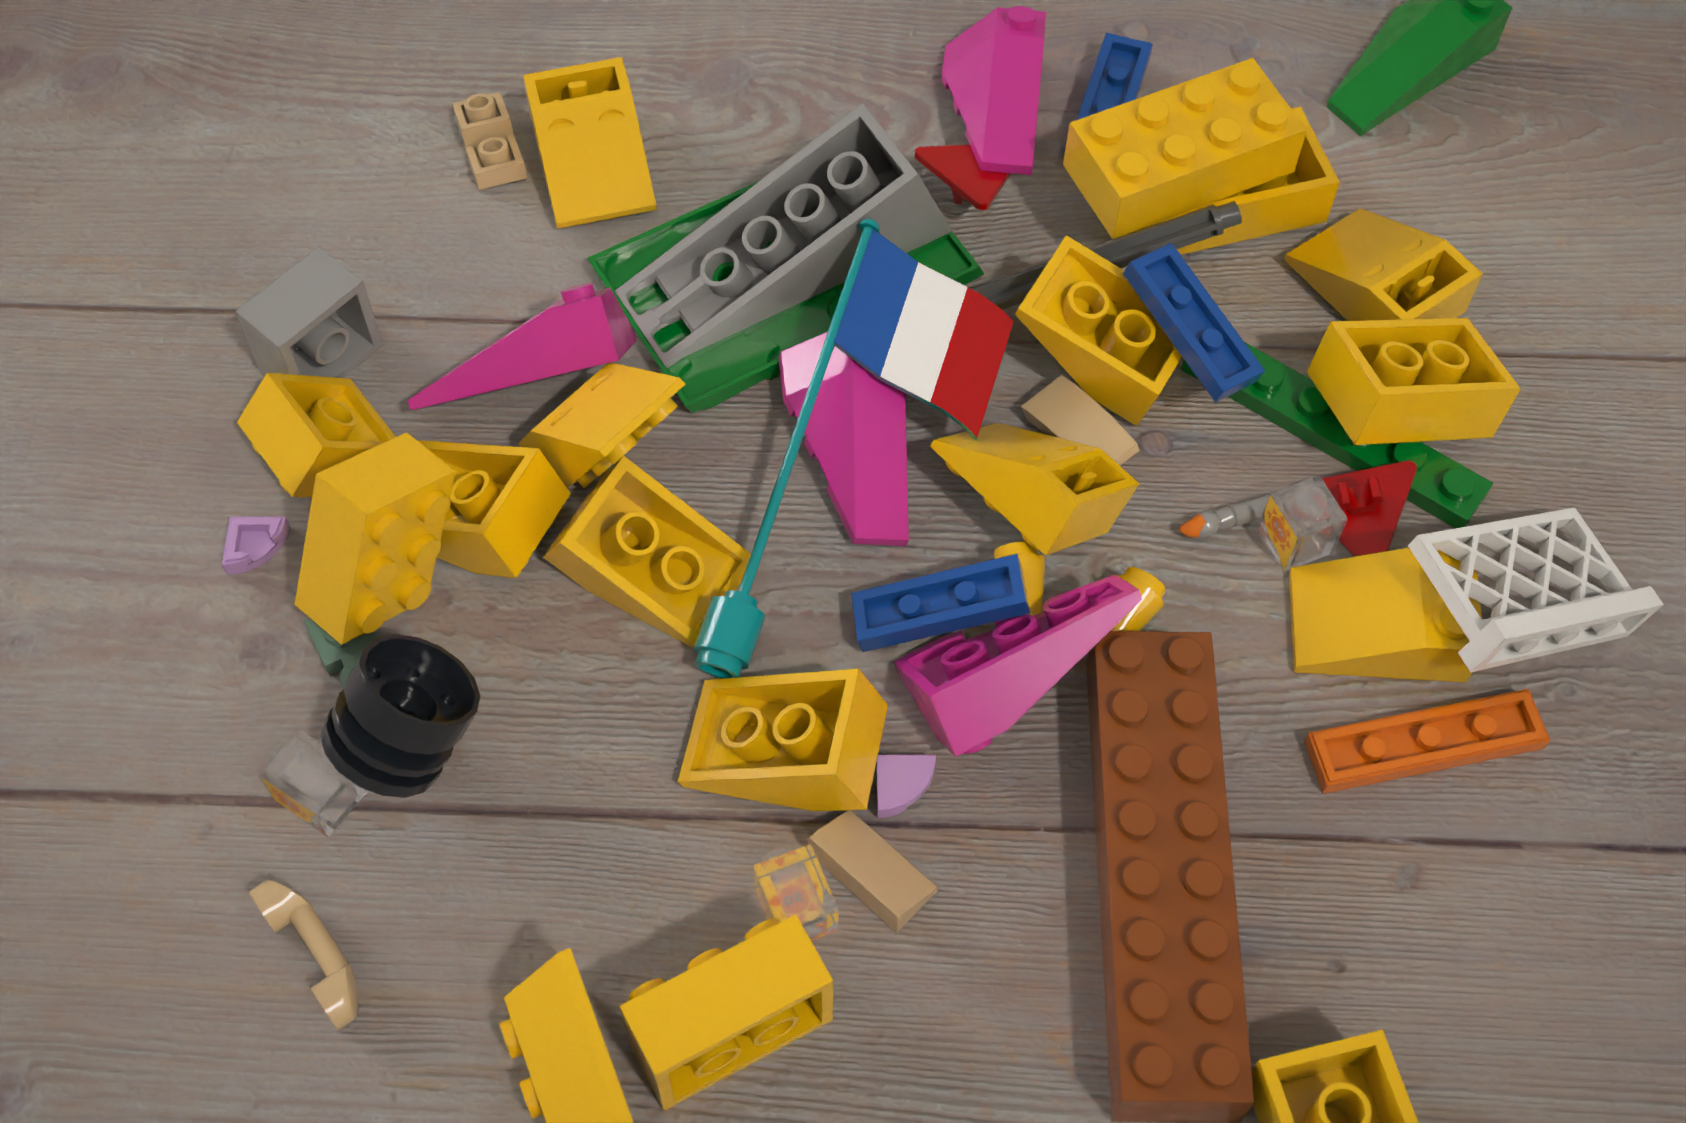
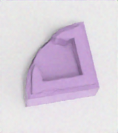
(252, 542)
(901, 781)

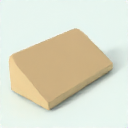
(872, 869)

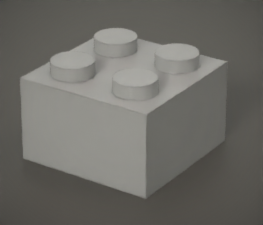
(311, 320)

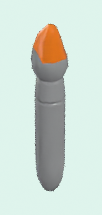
(1208, 522)

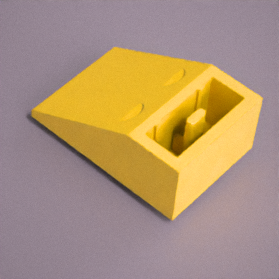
(589, 142)
(1385, 270)
(603, 421)
(1041, 483)

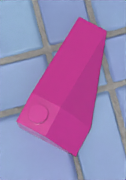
(997, 86)
(566, 337)
(857, 439)
(991, 680)

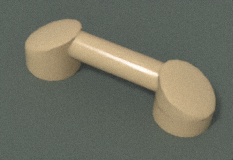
(339, 990)

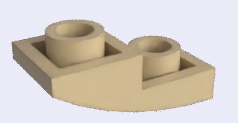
(489, 140)
(1073, 415)

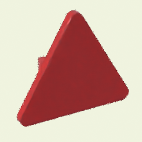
(961, 172)
(1372, 504)

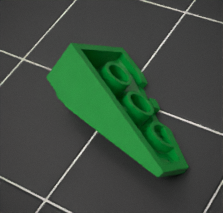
(1415, 54)

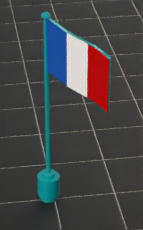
(906, 331)

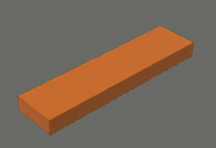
(1426, 741)

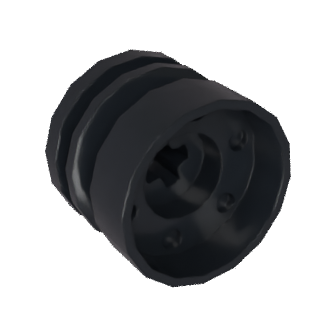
(399, 716)

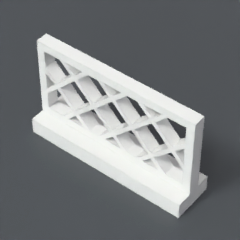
(1553, 621)

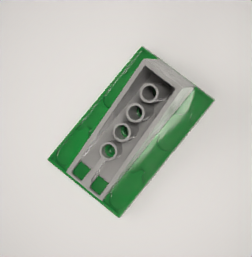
(769, 262)

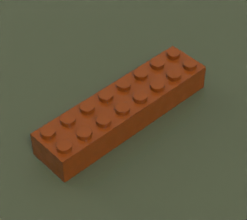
(1166, 882)

